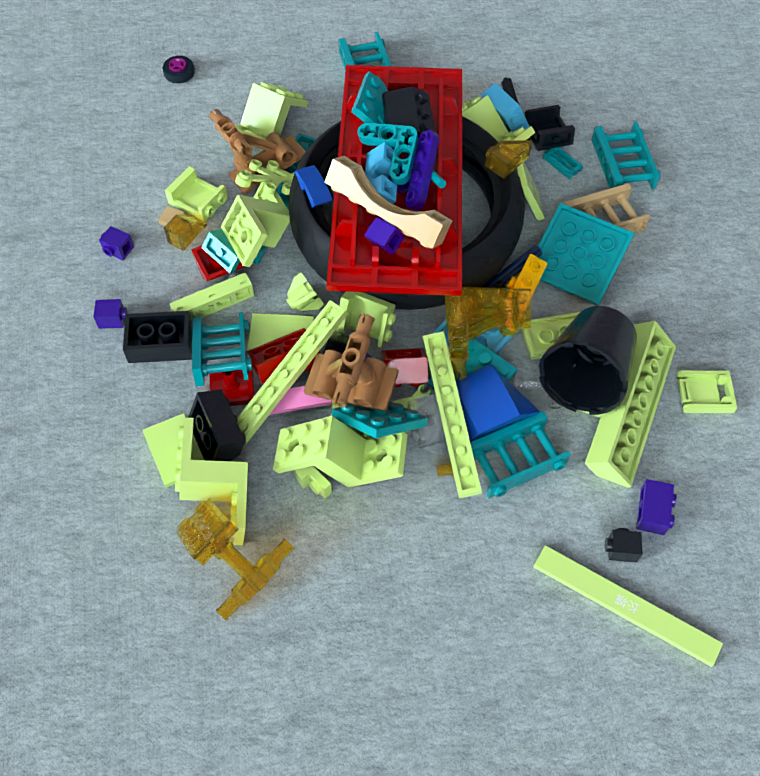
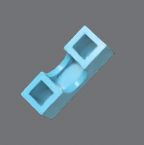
(377, 171)

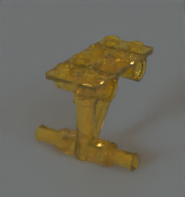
(480, 311)
(209, 535)

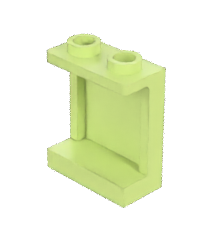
(195, 195)
(362, 303)

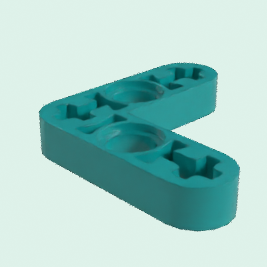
(398, 141)

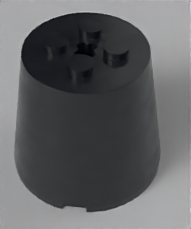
(590, 361)

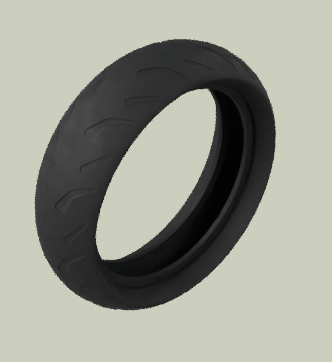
(480, 258)

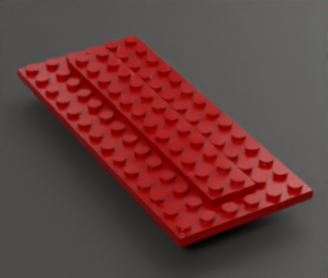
(412, 269)

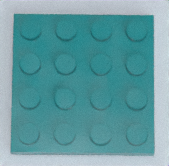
(582, 253)

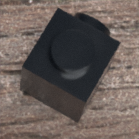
(624, 545)

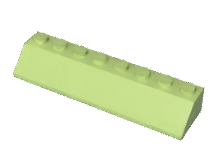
(625, 429)

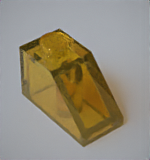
(507, 156)
(183, 230)

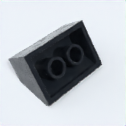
(408, 108)
(216, 427)

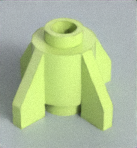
(302, 295)

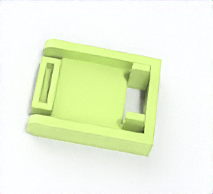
(701, 394)

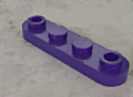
(422, 170)

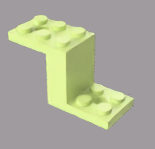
(268, 108)
(485, 115)
(255, 223)
(340, 452)
(211, 479)

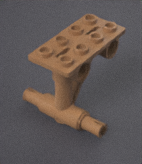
(284, 151)
(348, 377)

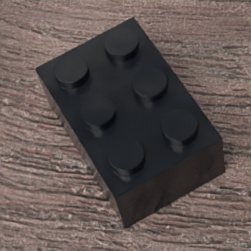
(158, 336)

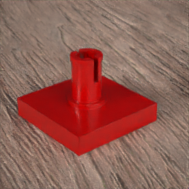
(233, 386)

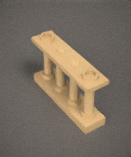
(608, 198)

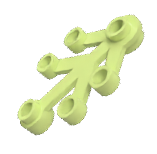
(272, 180)

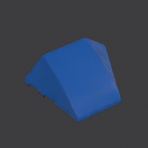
(491, 402)

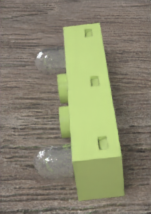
(216, 297)

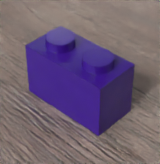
(656, 507)

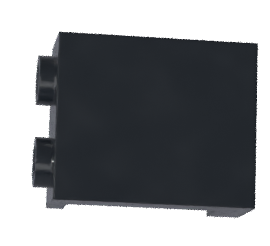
(549, 128)

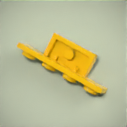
(529, 275)

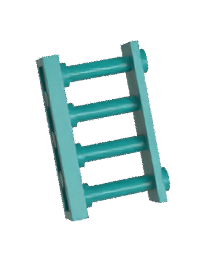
(346, 51)
(611, 166)
(201, 344)
(516, 433)

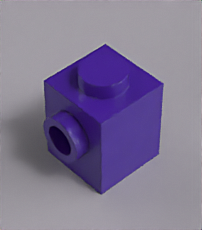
(384, 235)
(116, 243)
(109, 313)

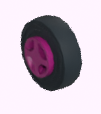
(178, 69)

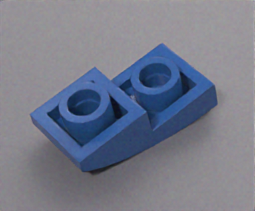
(314, 185)

